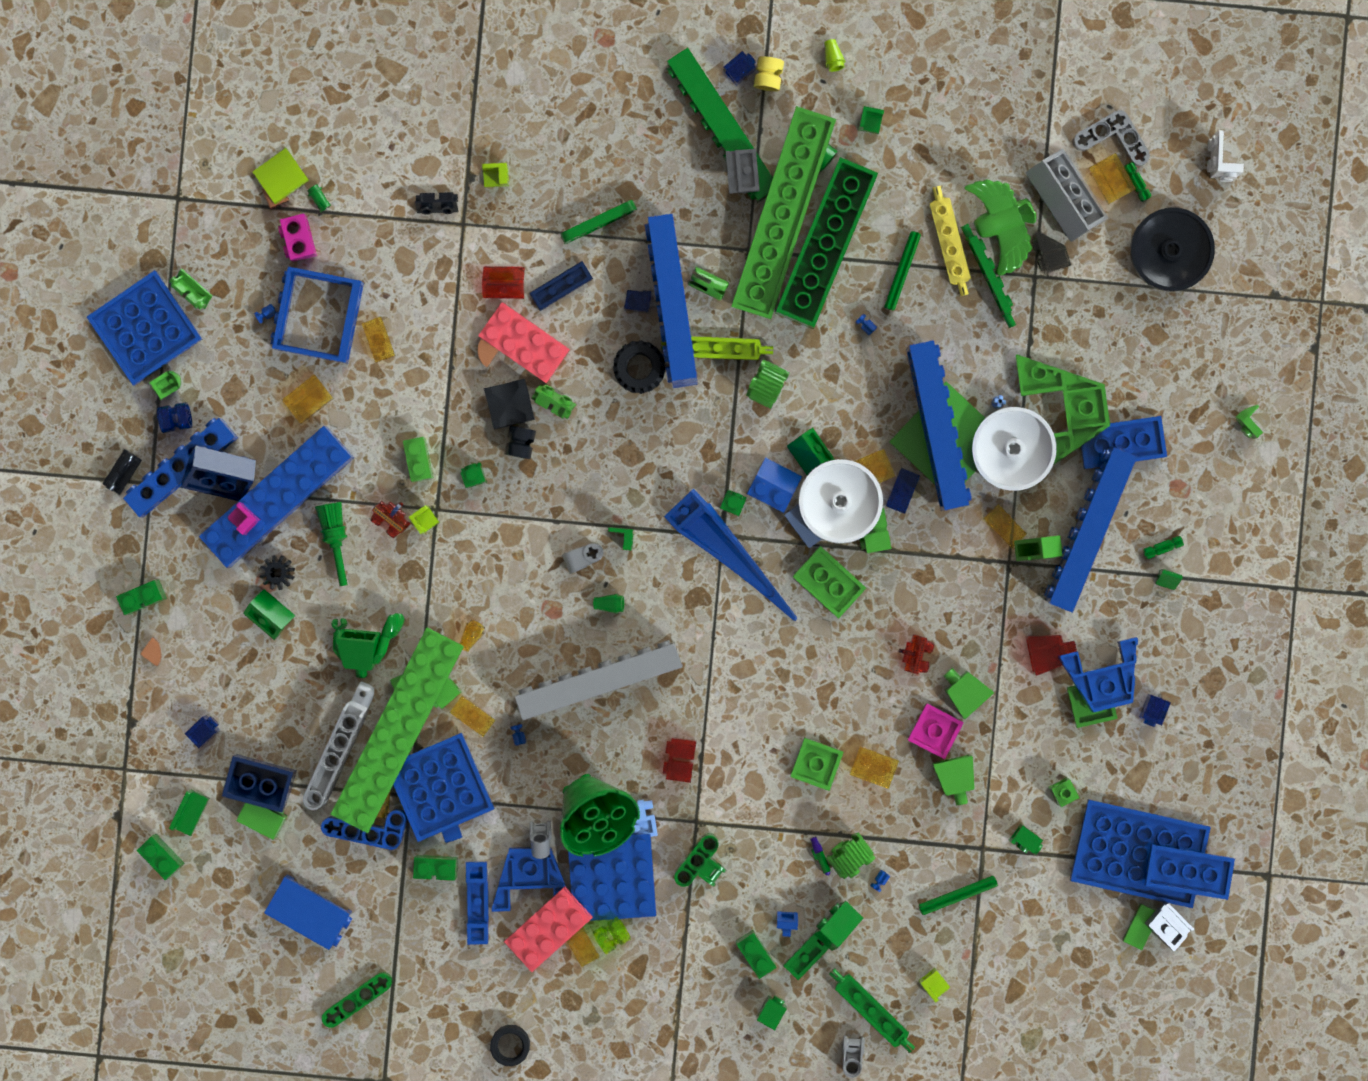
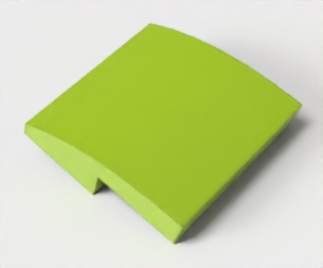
(280, 176)

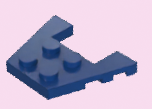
(1108, 685)
(526, 872)

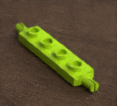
(727, 348)

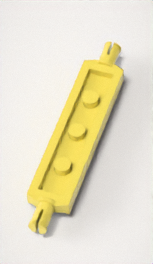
(950, 241)

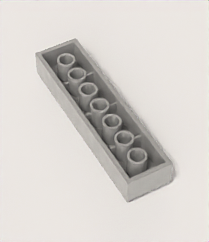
(598, 681)

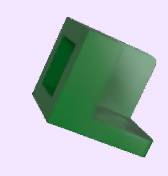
(871, 120)

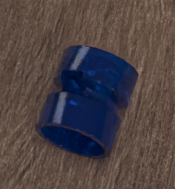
(167, 417)

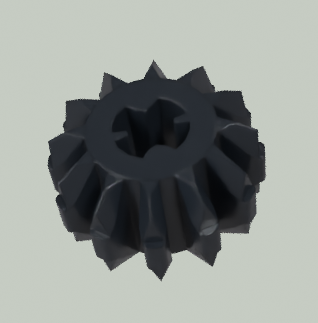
(277, 564)

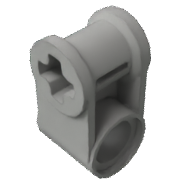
(579, 558)
(540, 839)
(852, 1052)

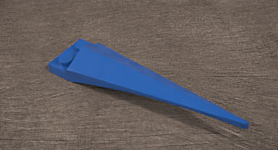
(704, 527)

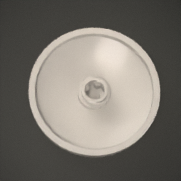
(1014, 448)
(840, 501)

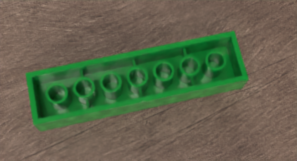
(826, 243)

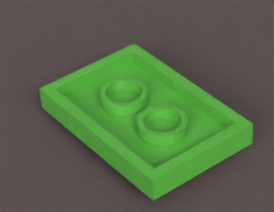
(829, 582)

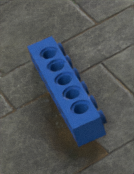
(135, 496)

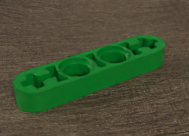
(598, 222)
(358, 1001)

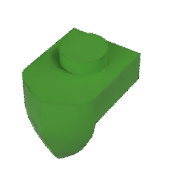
(166, 384)
(1249, 428)

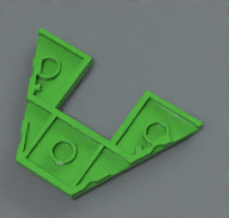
(1083, 400)

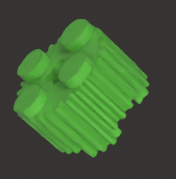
(767, 384)
(850, 856)

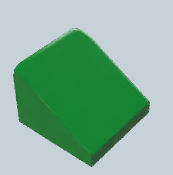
(1168, 579)

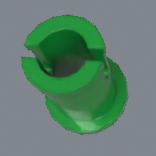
(318, 197)

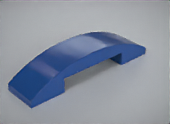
(477, 903)

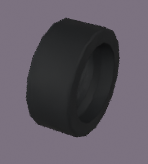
(513, 1029)

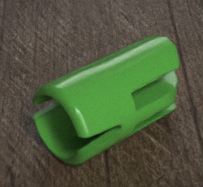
(715, 286)

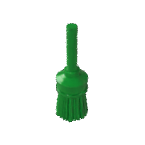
(333, 533)

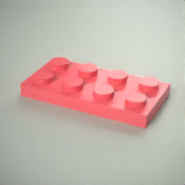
(524, 342)
(548, 929)

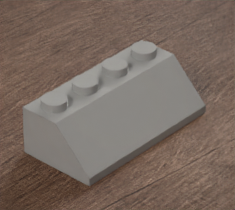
(1066, 195)

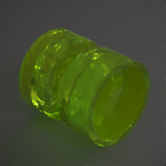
(618, 932)

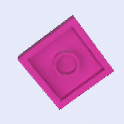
(935, 731)

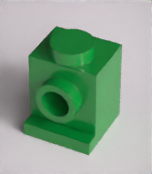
(473, 475)
(733, 503)
(1026, 840)

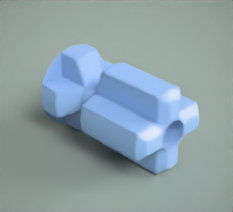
(996, 404)

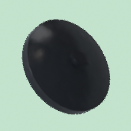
(1172, 249)

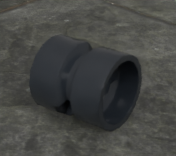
(520, 442)

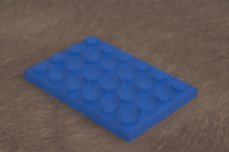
(1117, 846)

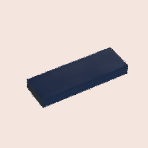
(561, 286)

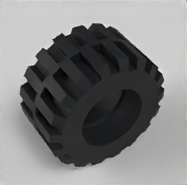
(639, 385)

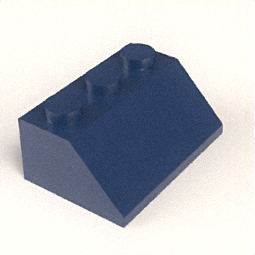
(218, 473)
(259, 783)

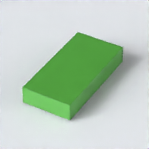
(1138, 931)

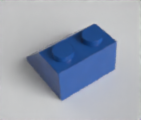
(774, 485)

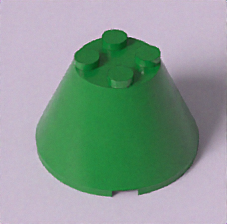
(596, 817)

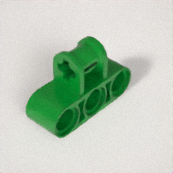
(704, 869)

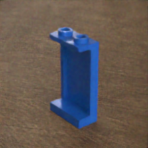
(308, 913)

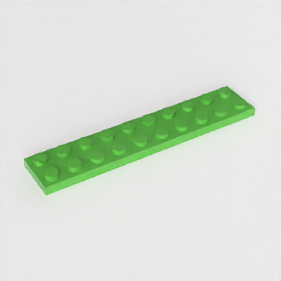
(783, 212)
(397, 730)

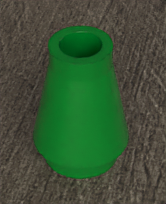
(610, 603)

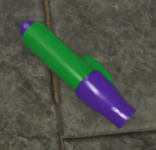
(818, 854)

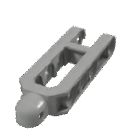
(327, 773)

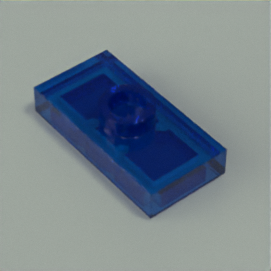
(902, 490)

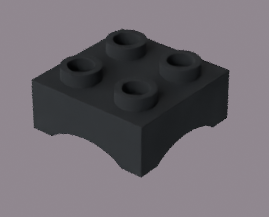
(509, 404)

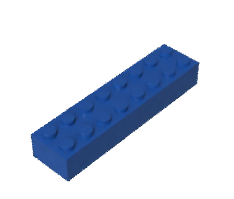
(672, 299)
(937, 425)
(279, 495)
(1090, 528)

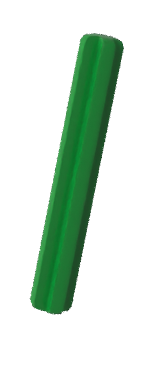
(902, 270)
(958, 895)

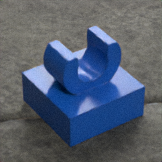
(786, 922)

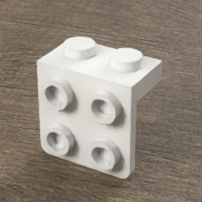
(1215, 166)

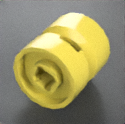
(768, 75)

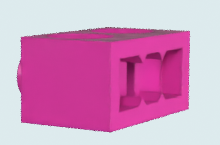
(302, 236)

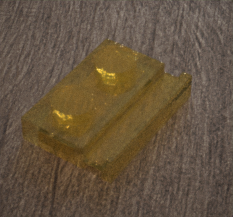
(1112, 178)
(307, 399)
(878, 465)
(874, 767)

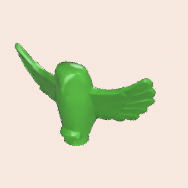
(1005, 220)

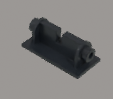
(427, 203)
(122, 472)

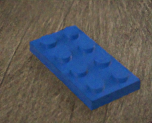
(1138, 437)
(1189, 872)

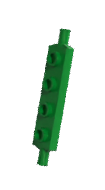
(994, 283)
(872, 1010)

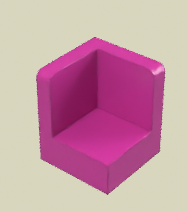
(243, 518)

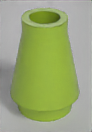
(833, 57)

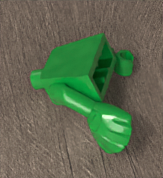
(361, 648)

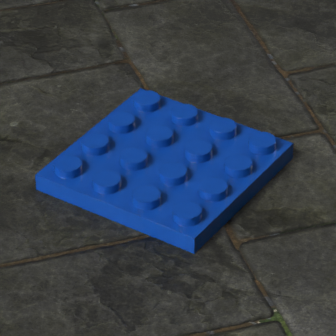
(144, 328)
(441, 787)
(616, 881)

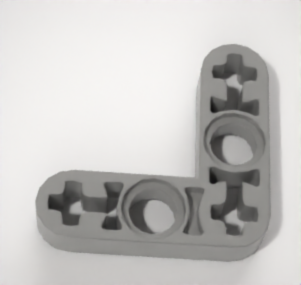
(1119, 131)

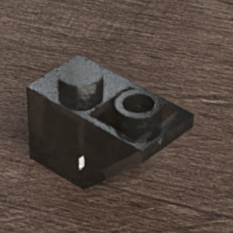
(1052, 253)

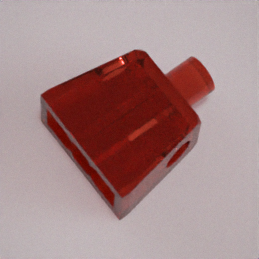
(1045, 651)

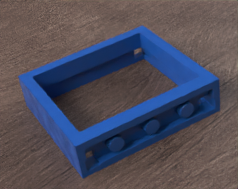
(350, 322)

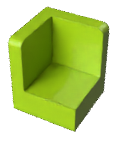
(495, 175)
(424, 519)
(934, 984)

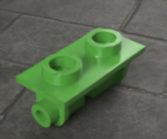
(197, 295)
(562, 404)

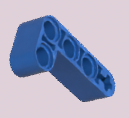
(361, 836)

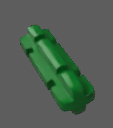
(1138, 182)
(1163, 547)

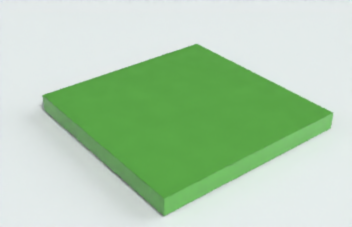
(911, 439)

